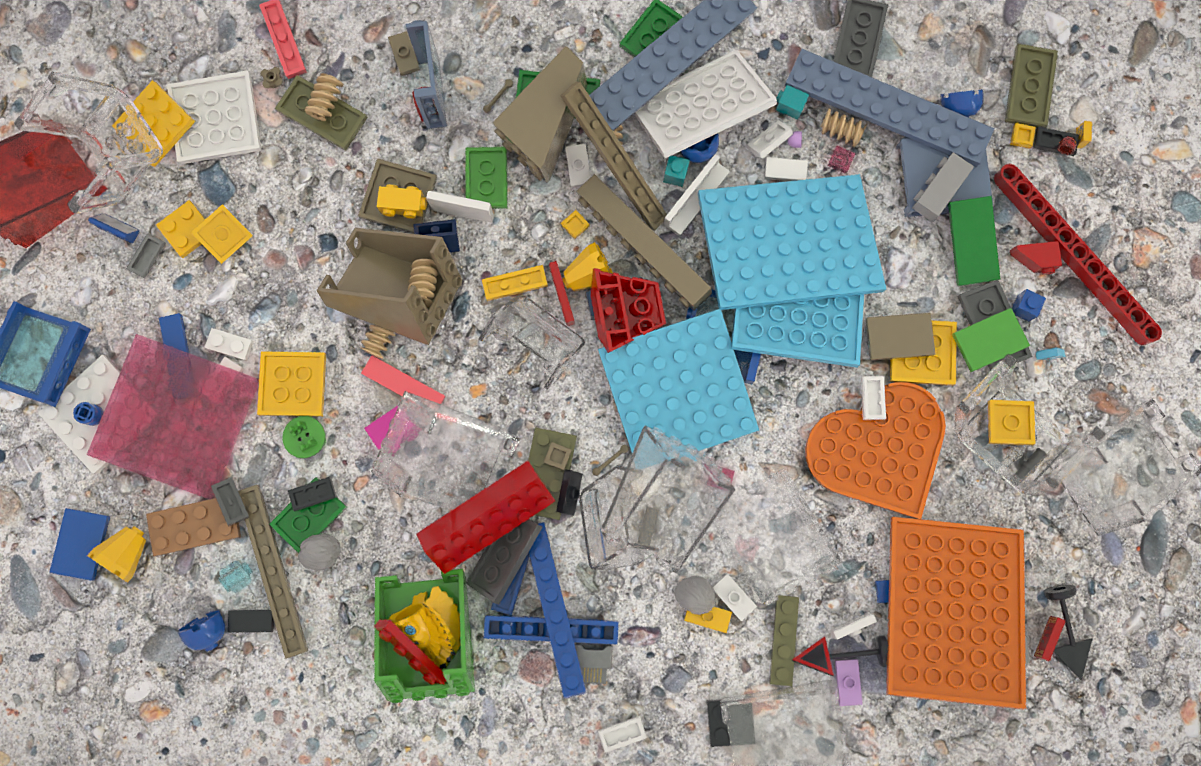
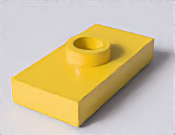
(716, 619)

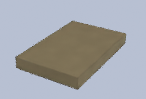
(900, 336)

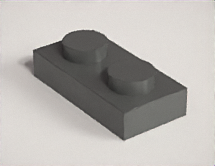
(230, 501)

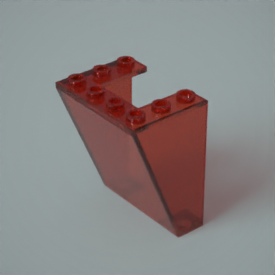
(37, 183)

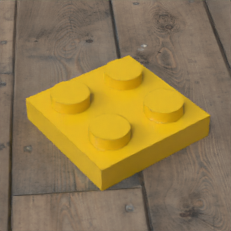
(177, 228)
(221, 234)
(1011, 422)

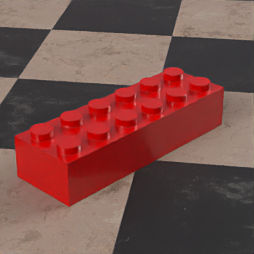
(485, 517)

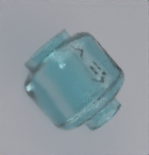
(235, 576)

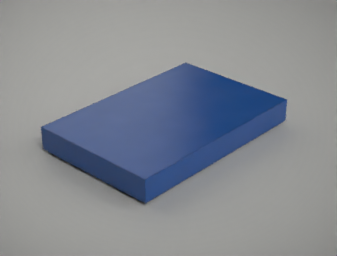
(77, 537)

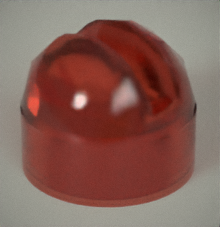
(1067, 146)

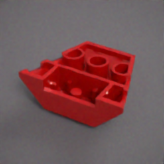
(624, 308)

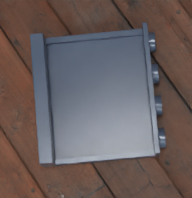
(921, 161)

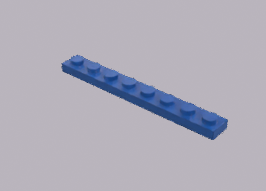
(556, 617)

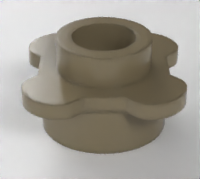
(271, 83)

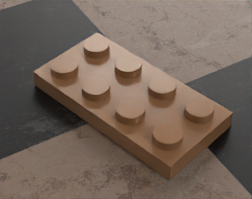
(189, 527)

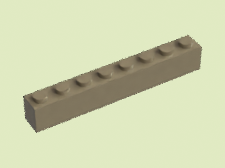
(644, 243)

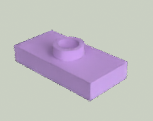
(848, 682)

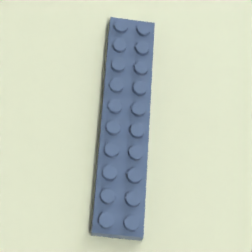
(668, 58)
(890, 107)

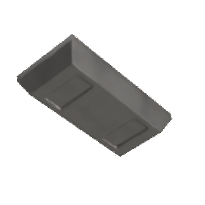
(145, 255)

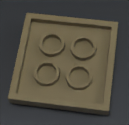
(401, 176)

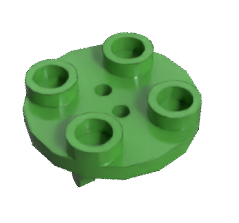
(309, 445)

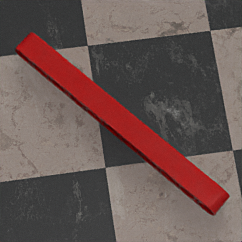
(1086, 255)

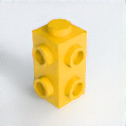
(401, 201)

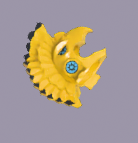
(432, 625)

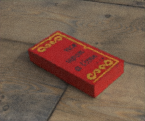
(1049, 638)

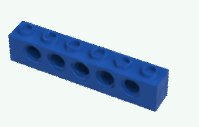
(535, 629)

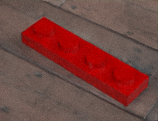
(405, 647)

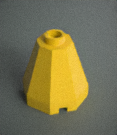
(579, 273)
(120, 552)

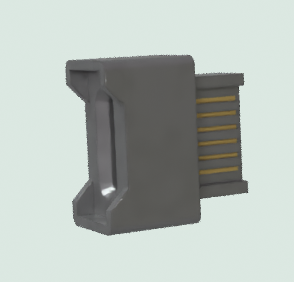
(594, 663)

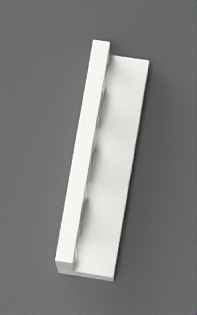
(688, 205)

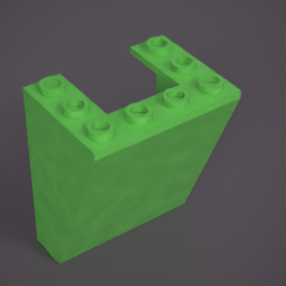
(391, 670)

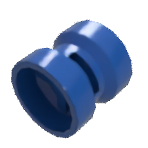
(92, 416)

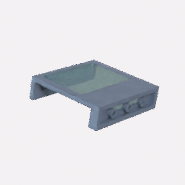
(429, 99)

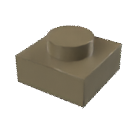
(557, 456)

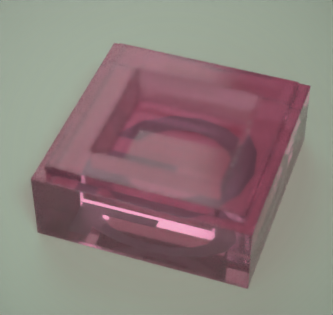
(841, 159)

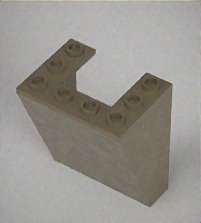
(539, 118)
(378, 283)

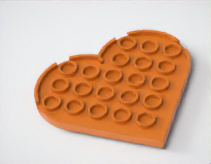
(881, 460)

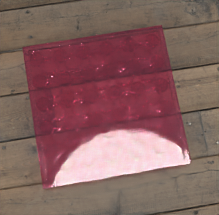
(173, 417)

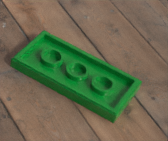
(974, 240)

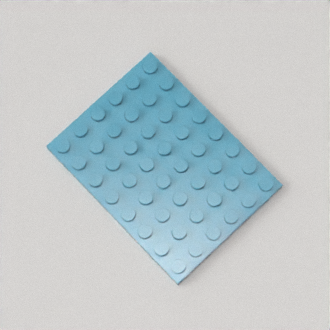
(790, 242)

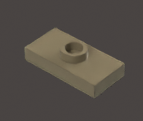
(404, 53)

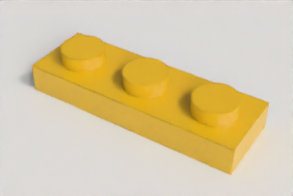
(514, 283)

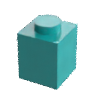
(791, 101)
(676, 171)

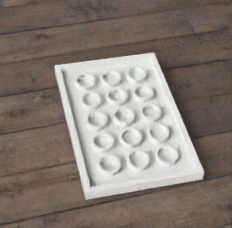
(704, 103)

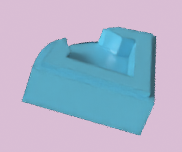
(1052, 353)

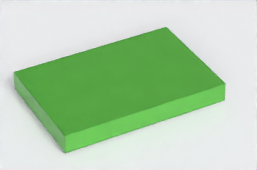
(487, 175)
(990, 339)

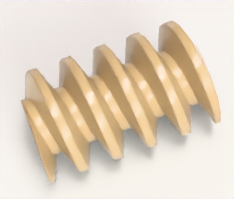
(322, 96)
(842, 127)
(423, 277)
(376, 340)

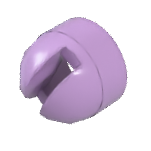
(795, 140)

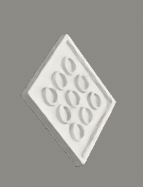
(223, 117)
(91, 386)

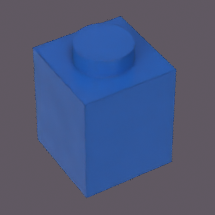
(1028, 305)

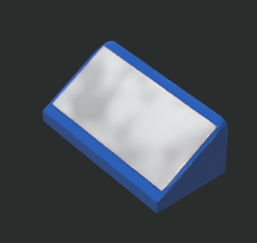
(115, 227)

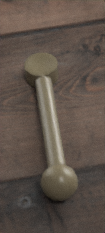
(508, 84)
(624, 449)

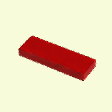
(561, 293)

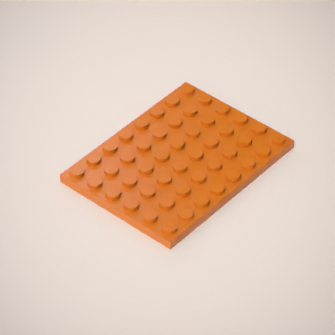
(956, 613)

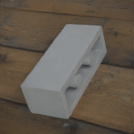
(942, 186)

